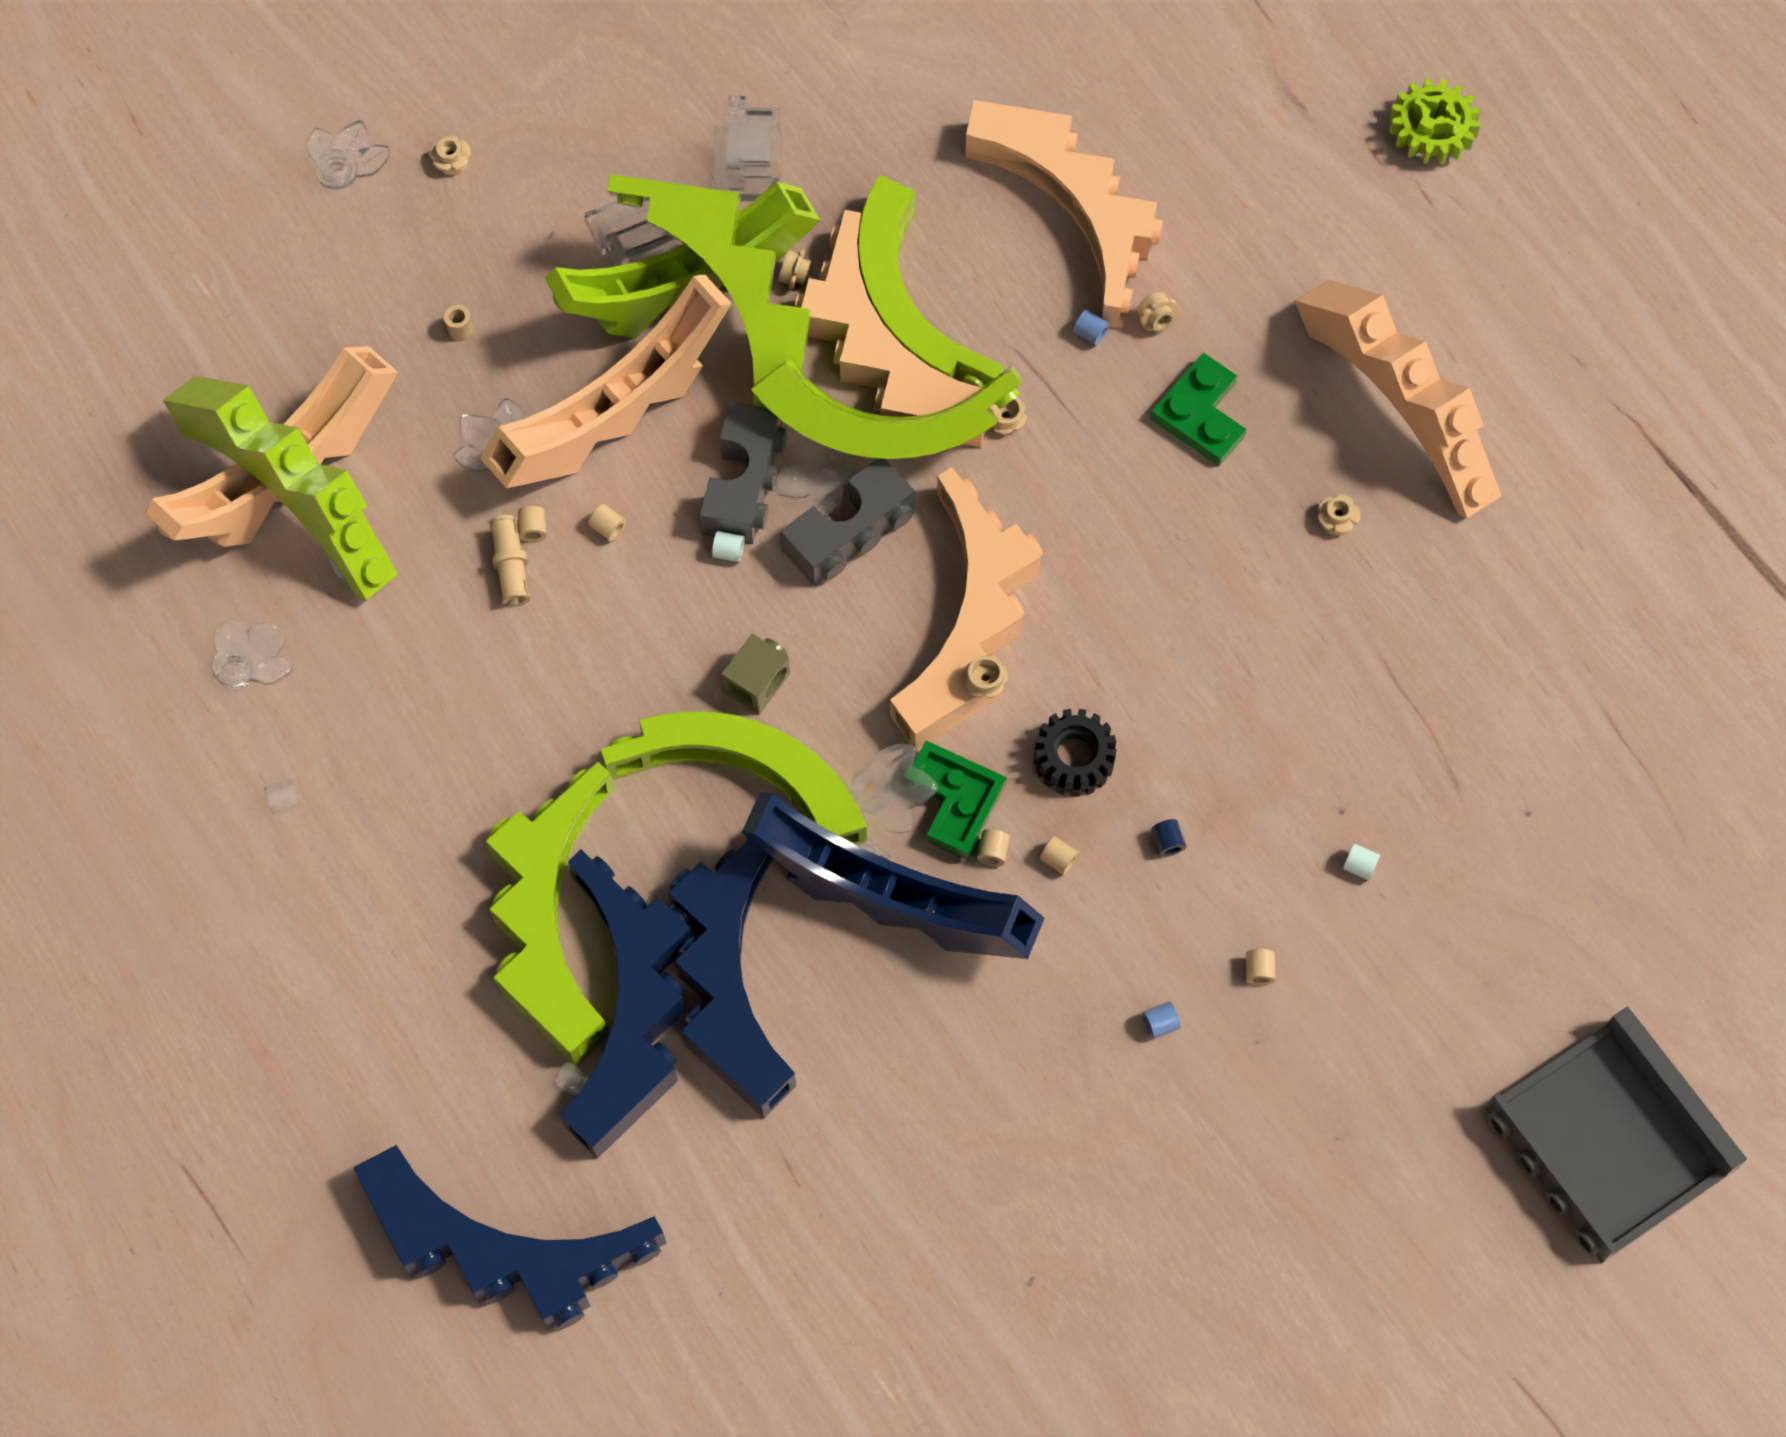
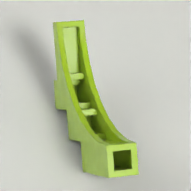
(636, 293)
(277, 455)
(537, 857)

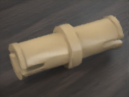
(509, 560)

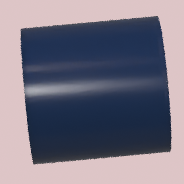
(1168, 838)

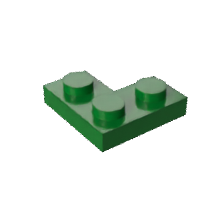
(1192, 413)
(967, 797)

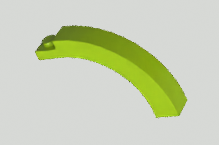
(881, 232)
(870, 435)
(746, 746)

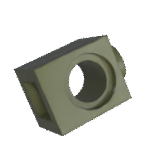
(756, 672)

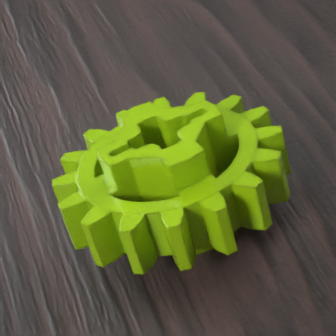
(1434, 121)

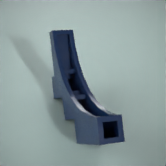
(888, 892)
(725, 1030)
(631, 1070)
(492, 1261)

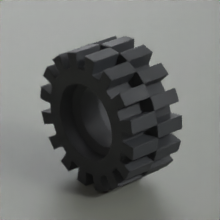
(1081, 728)

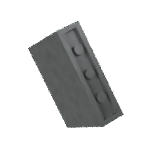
(1614, 1136)

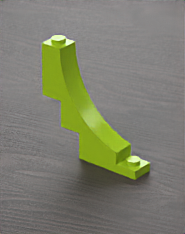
(708, 225)

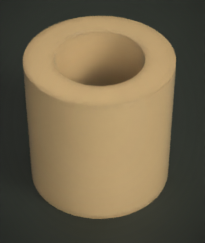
(458, 322)
(607, 522)
(531, 523)
(993, 847)
(1059, 855)
(1260, 966)

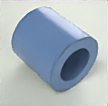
(1091, 327)
(1161, 1020)

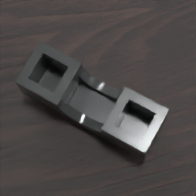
(736, 505)
(825, 546)

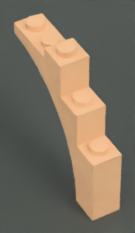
(1043, 152)
(864, 346)
(1402, 368)
(611, 406)
(331, 422)
(988, 619)

